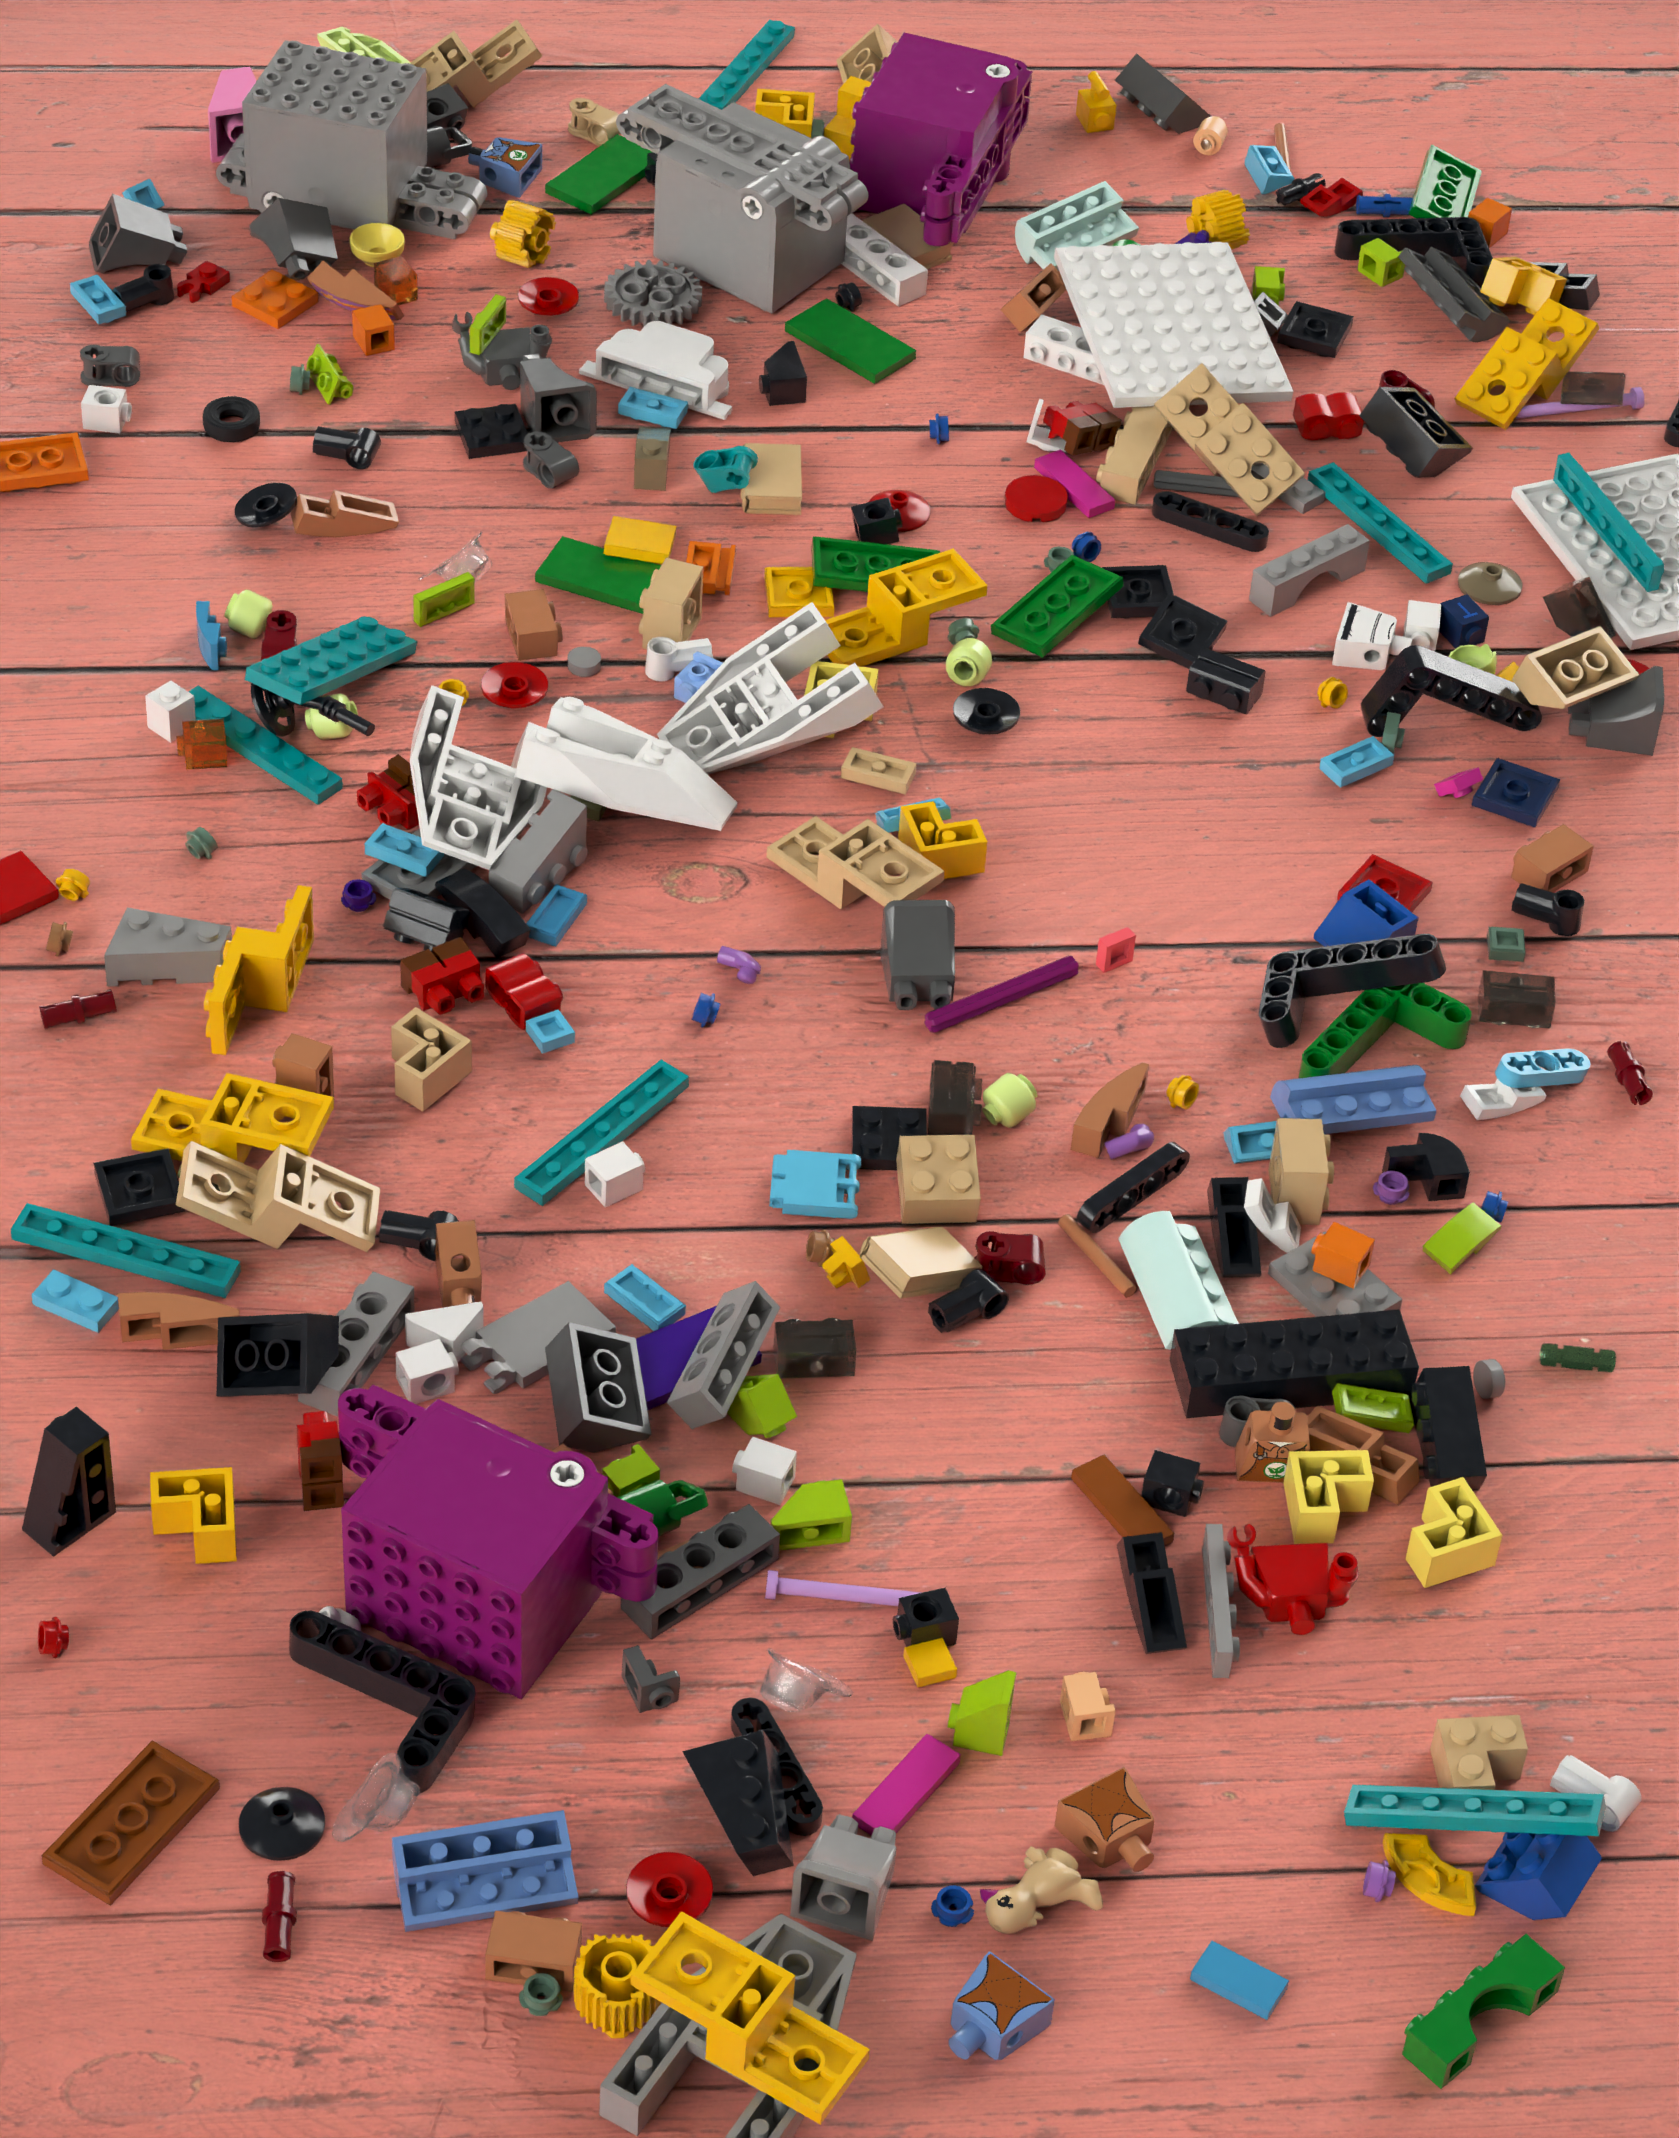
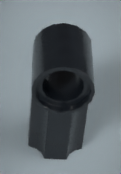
(152, 288)
(355, 448)
(1559, 909)
(413, 1230)
(975, 1297)

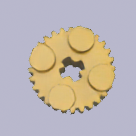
(1221, 217)
(523, 234)
(604, 1984)

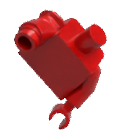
(1292, 1579)

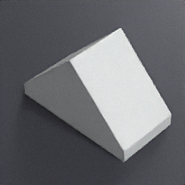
(449, 1324)

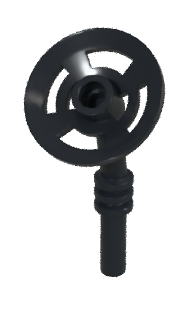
(281, 707)

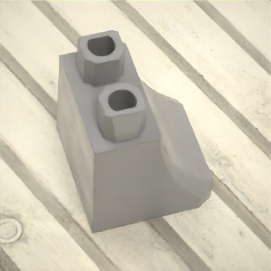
(845, 1878)

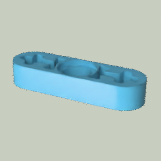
(1561, 1067)

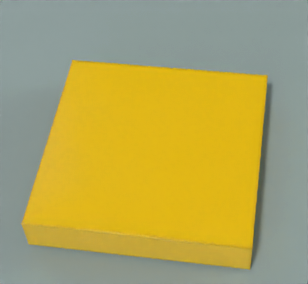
(639, 540)
(792, 589)

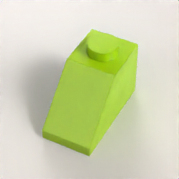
(762, 1406)
(814, 1516)
(984, 1714)

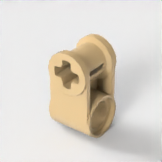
(594, 123)

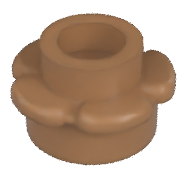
(59, 938)
(818, 1247)

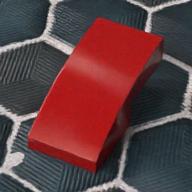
(1333, 199)

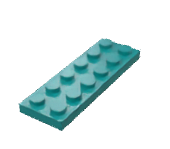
(331, 660)

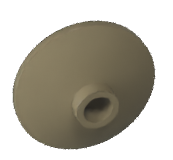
(1490, 583)

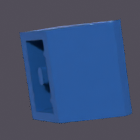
(1365, 915)
(1539, 1873)

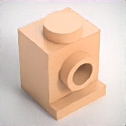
(1086, 1707)

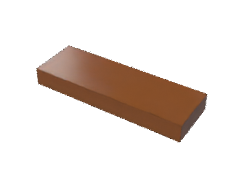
(1118, 1500)

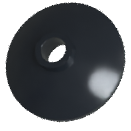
(265, 504)
(986, 711)
(281, 1836)

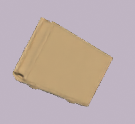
(905, 231)
(774, 481)
(918, 1261)

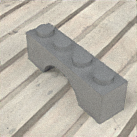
(1281, 581)

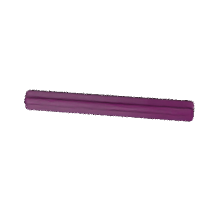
(1001, 994)

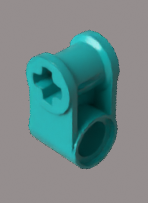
(726, 468)

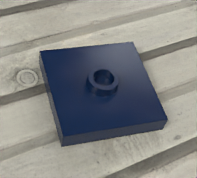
(1516, 792)

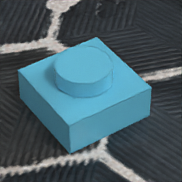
(145, 194)
(550, 1031)

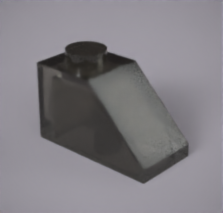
(1578, 607)

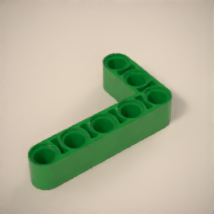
(1372, 1014)

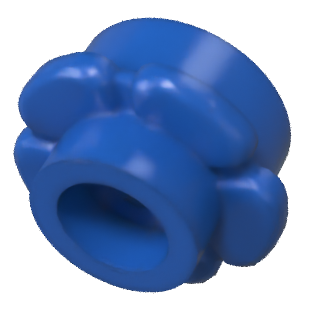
(939, 428)
(1086, 546)
(705, 1009)
(1494, 1205)
(953, 1897)

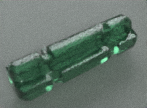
(1577, 1357)

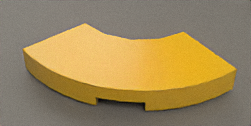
(1428, 1875)

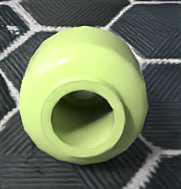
(248, 613)
(968, 662)
(326, 728)
(1009, 1100)

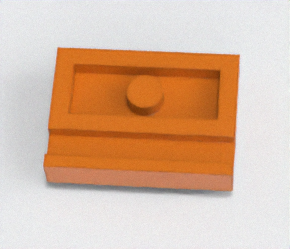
(716, 563)

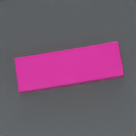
(1080, 487)
(907, 1786)

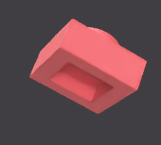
(1115, 949)

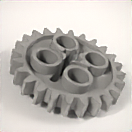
(653, 293)

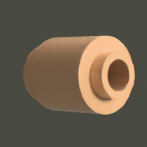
(1210, 135)

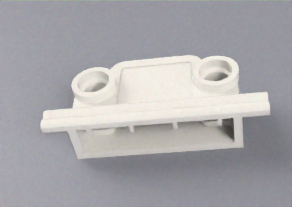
(666, 363)

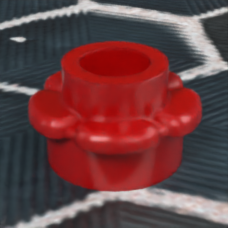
(52, 1637)

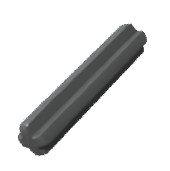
(1192, 483)

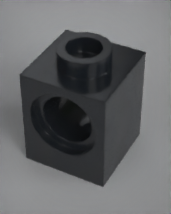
(876, 522)
(1172, 1483)
(926, 1618)

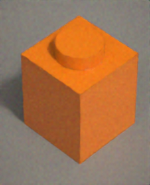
(1493, 219)
(373, 330)
(1342, 1254)

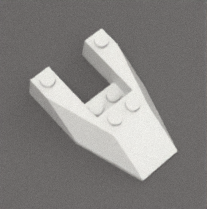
(750, 710)
(620, 768)
(462, 798)

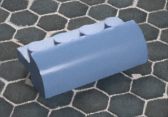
(1357, 1099)
(482, 1869)

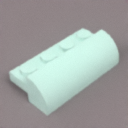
(1080, 220)
(1174, 1275)

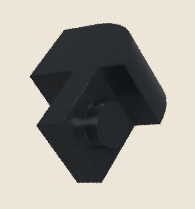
(1434, 1162)

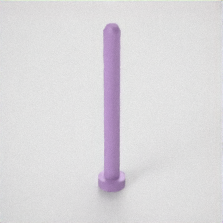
(1634, 398)
(833, 1591)

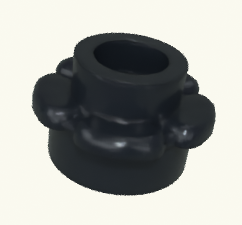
(848, 296)

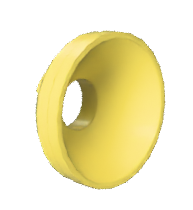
(376, 242)

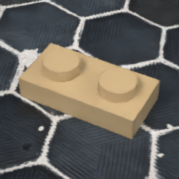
(878, 770)

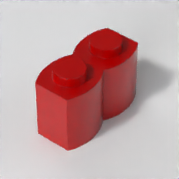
(1328, 416)
(522, 989)

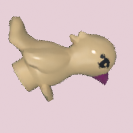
(1047, 1882)

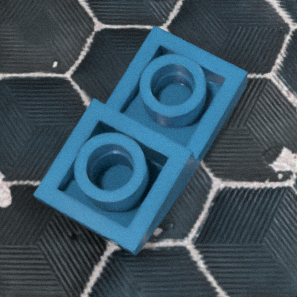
(209, 635)

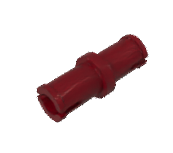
(78, 1009)
(1630, 1073)
(279, 1916)

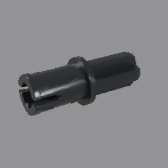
(1298, 189)

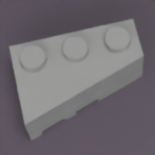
(543, 854)
(164, 947)

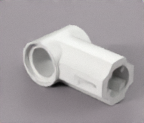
(667, 656)
(1619, 1792)

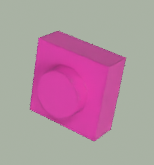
(1459, 783)

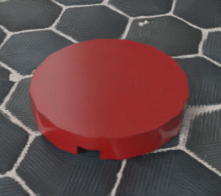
(1036, 498)

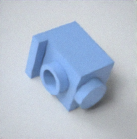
(694, 676)

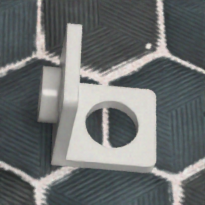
(1039, 435)

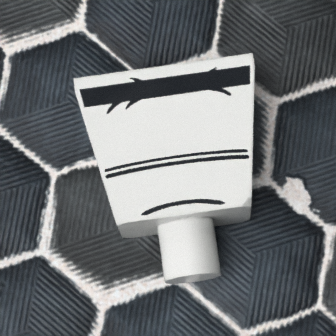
(1367, 639)

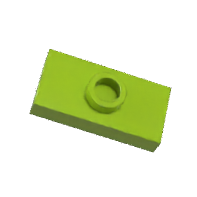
(487, 324)
(444, 599)
(1374, 1407)

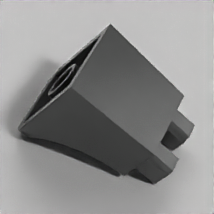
(296, 235)
(134, 236)
(556, 401)
(1622, 717)
(919, 952)

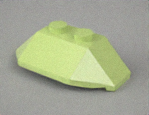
(344, 41)

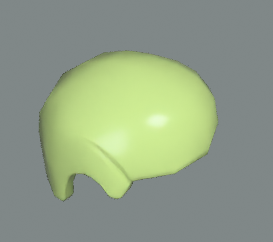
(1476, 656)

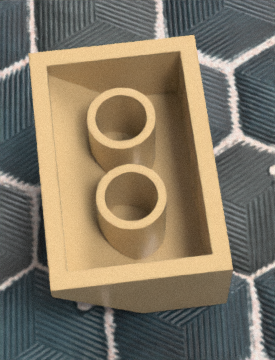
(866, 55)
(1573, 670)

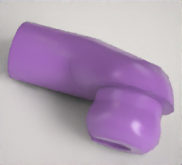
(741, 960)
(1137, 1140)

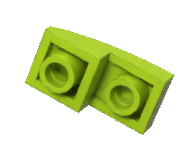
(1461, 1237)

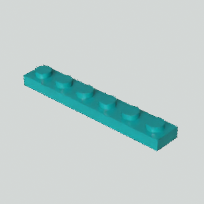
(748, 64)
(1608, 522)
(1380, 523)
(268, 750)
(600, 1131)
(126, 1250)
(1475, 1810)

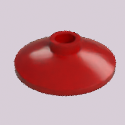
(548, 296)
(912, 508)
(514, 685)
(664, 1876)

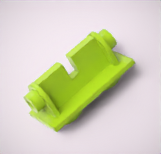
(328, 375)

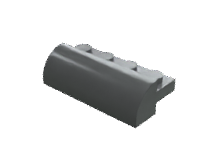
(1455, 293)

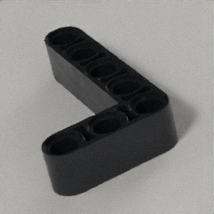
(1452, 235)
(1430, 673)
(1341, 969)
(393, 1679)

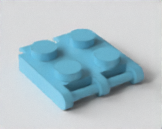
(815, 1184)

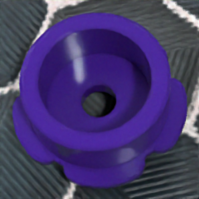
(358, 895)

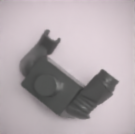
(501, 359)

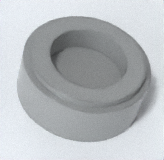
(584, 661)
(1489, 1378)

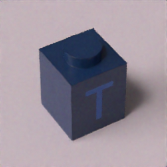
(1463, 621)

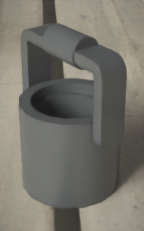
(439, 148)

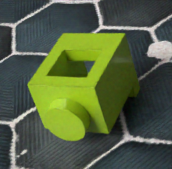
(1380, 262)
(1270, 282)
(631, 1472)

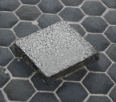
(1593, 388)

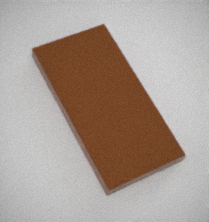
(130, 1822)

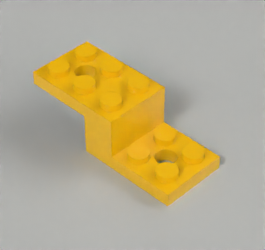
(1526, 363)
(901, 608)
(259, 970)
(238, 1117)
(750, 2017)

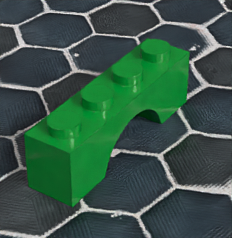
(1517, 1979)

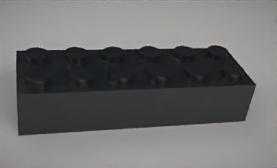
(1291, 1360)

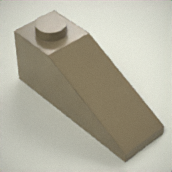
(651, 458)

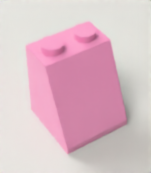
(226, 111)

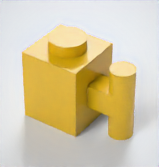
(1096, 106)

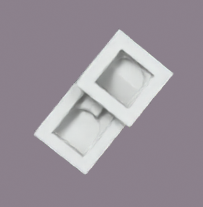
(1499, 1100)
(1273, 1220)

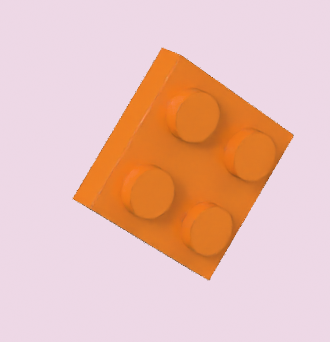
(275, 299)

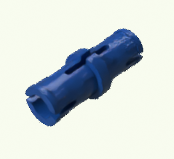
(1383, 205)

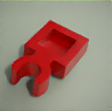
(204, 278)

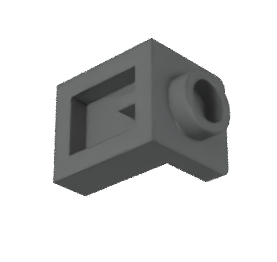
(1270, 313)
(645, 1686)

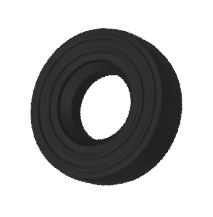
(231, 431)

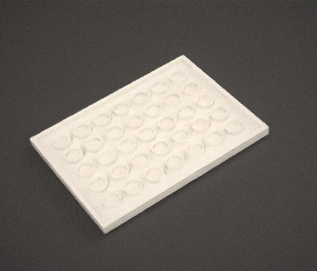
(1165, 312)
(1649, 500)

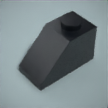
(784, 377)

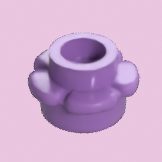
(1392, 1187)
(1378, 1880)

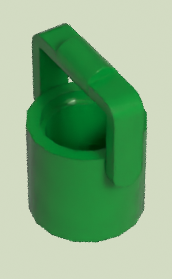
(661, 1502)

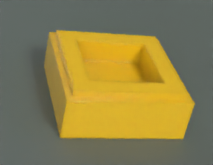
(930, 1662)

